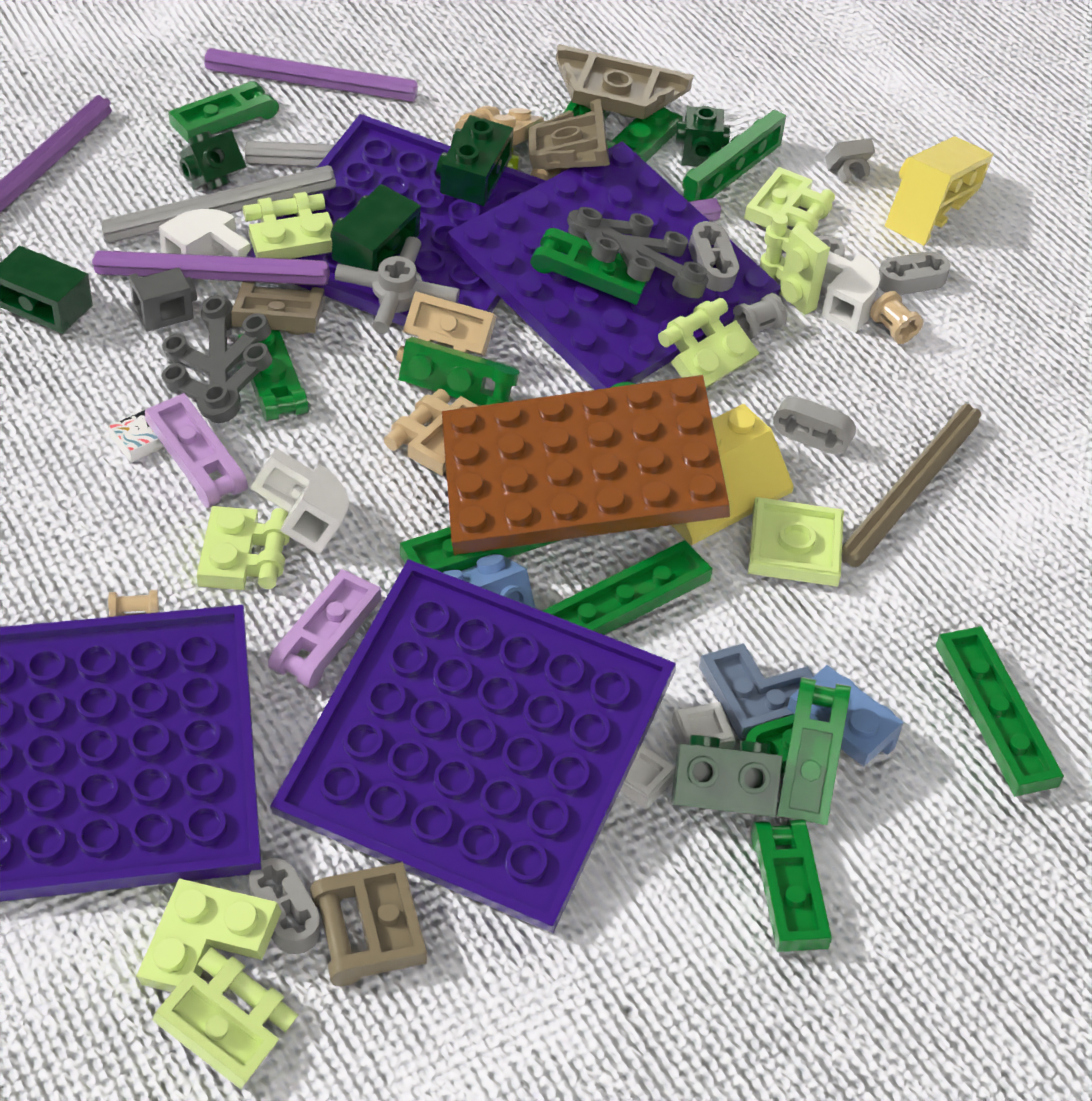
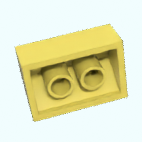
(749, 466)

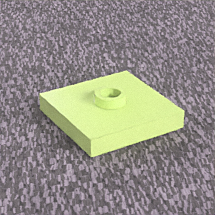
(796, 541)

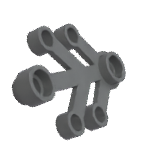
(638, 250)
(221, 398)

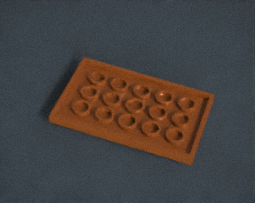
(582, 465)

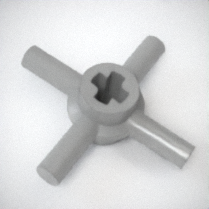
(395, 284)

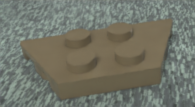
(622, 84)
(570, 140)

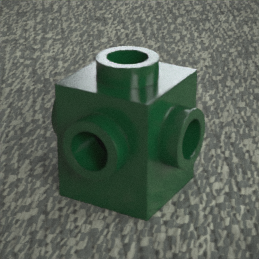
(701, 134)
(211, 160)

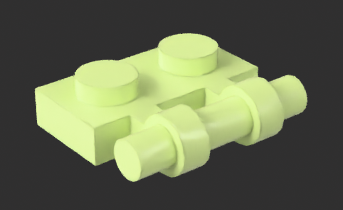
(784, 195)
(289, 237)
(802, 268)
(716, 355)
(229, 546)
(218, 1028)

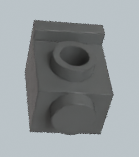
(162, 298)

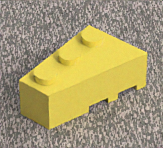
(935, 183)

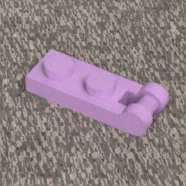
(195, 449)
(325, 628)

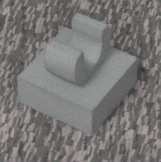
(851, 155)

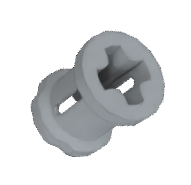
(761, 315)

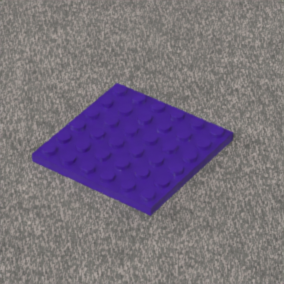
(407, 163)
(590, 329)
(476, 743)
(126, 753)

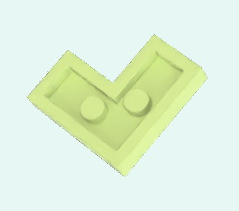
(202, 919)

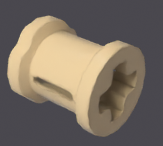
(896, 317)
(120, 604)

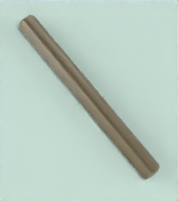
(910, 486)

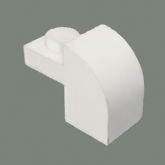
(203, 234)
(849, 290)
(312, 498)

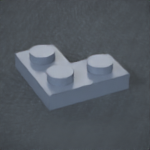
(744, 691)

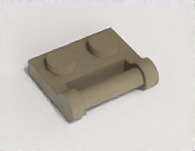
(284, 309)
(386, 918)

